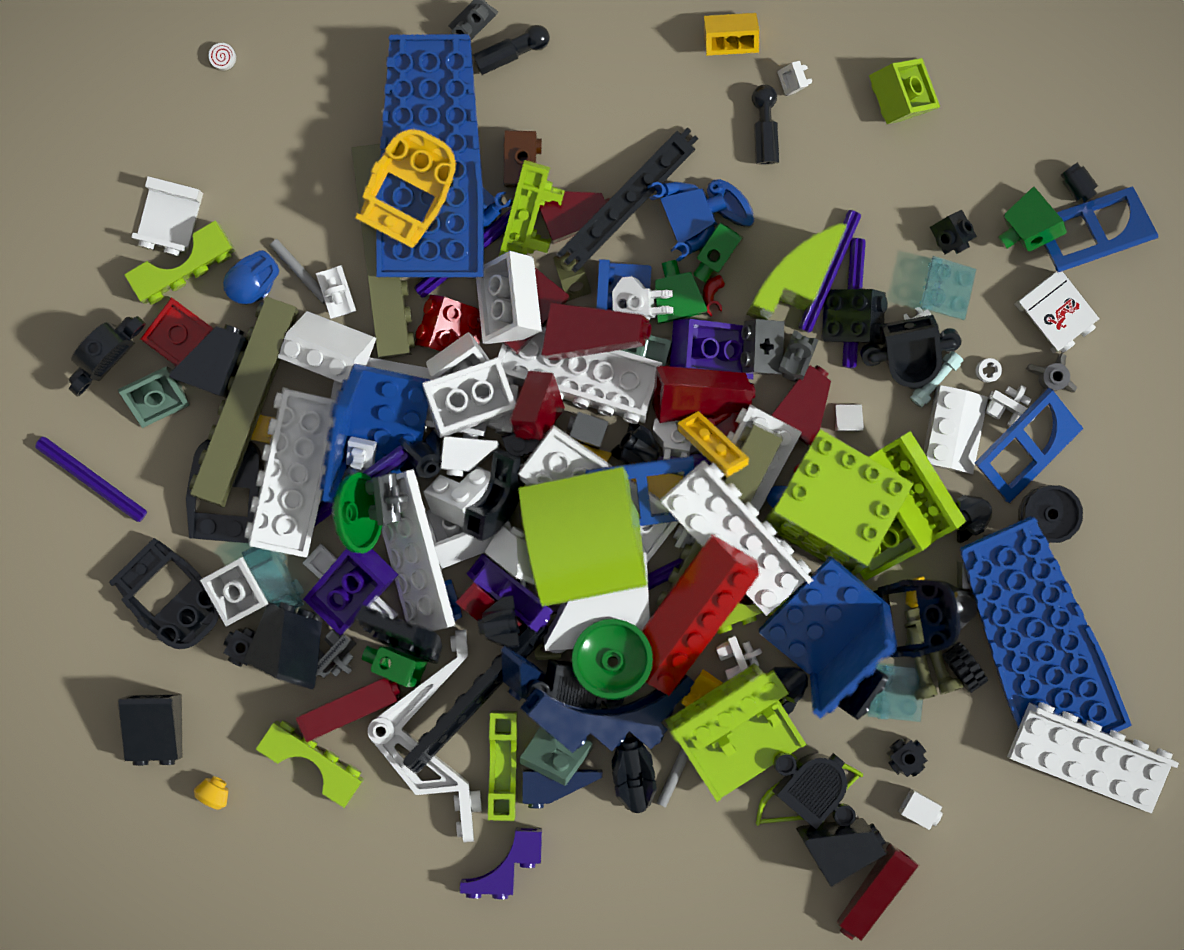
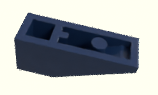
(519, 673)
(543, 790)

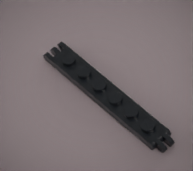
(627, 199)
(468, 704)

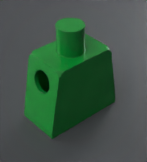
(1031, 222)
(723, 240)
(686, 295)
(403, 668)

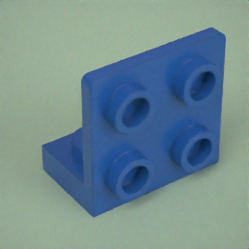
(610, 275)

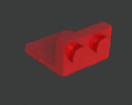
(446, 322)

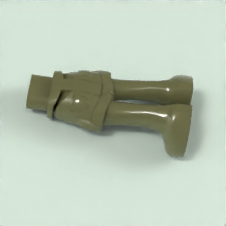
(926, 687)

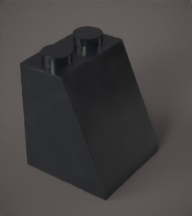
(212, 361)
(287, 644)
(151, 728)
(842, 849)

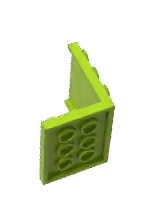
(838, 504)
(754, 739)

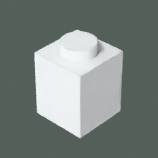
(921, 809)

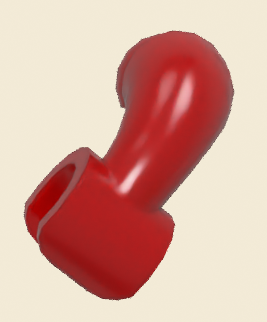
(710, 288)

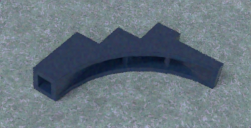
(609, 725)

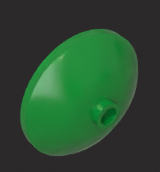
(352, 514)
(612, 640)

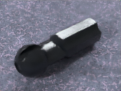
(508, 50)
(765, 129)

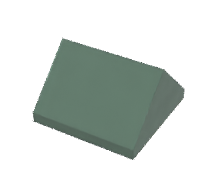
(154, 396)

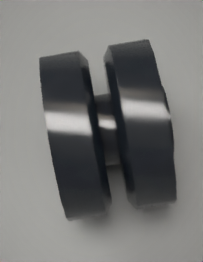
(1066, 509)

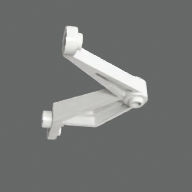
(399, 714)

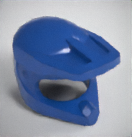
(251, 278)

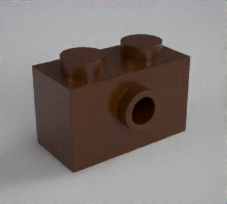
(517, 148)

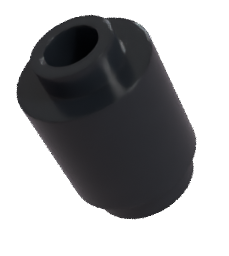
(1079, 182)

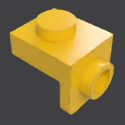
(703, 684)

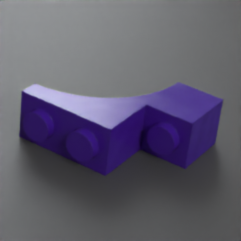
(502, 584)
(500, 881)

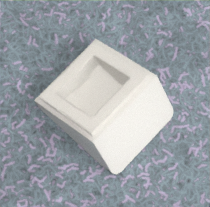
(848, 418)

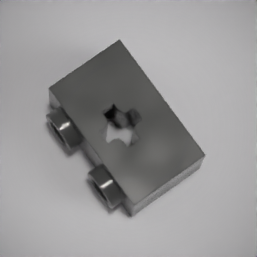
(768, 335)
(587, 429)

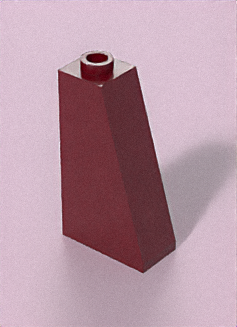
(589, 331)
(689, 390)
(348, 708)
(876, 892)

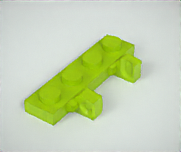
(530, 193)
(760, 705)

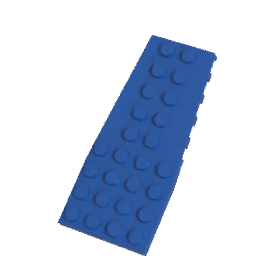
(434, 92)
(1039, 629)

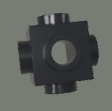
(953, 233)
(239, 636)
(897, 754)

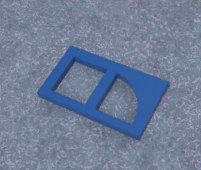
(1138, 230)
(1064, 430)
(640, 472)

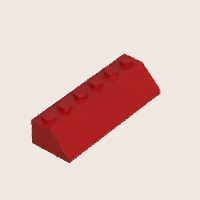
(696, 610)

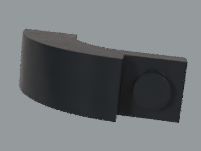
(498, 501)

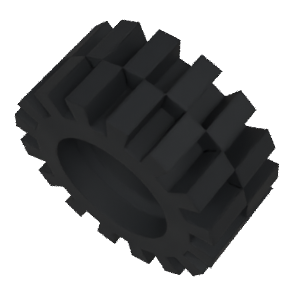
(965, 667)

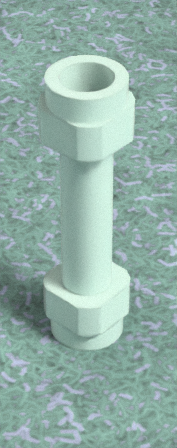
(951, 362)

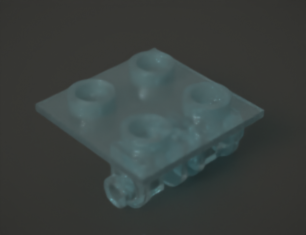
(948, 288)
(898, 697)

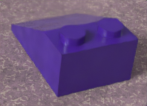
(707, 345)
(347, 585)

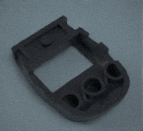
(218, 526)
(937, 614)
(186, 616)
(401, 635)

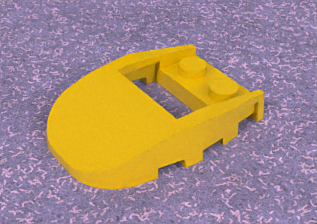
(419, 161)

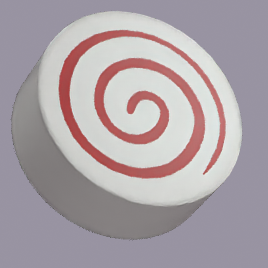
(222, 56)

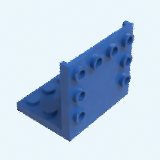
(375, 408)
(833, 633)

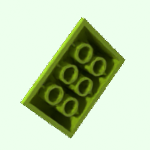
(798, 275)
(925, 513)
(583, 536)

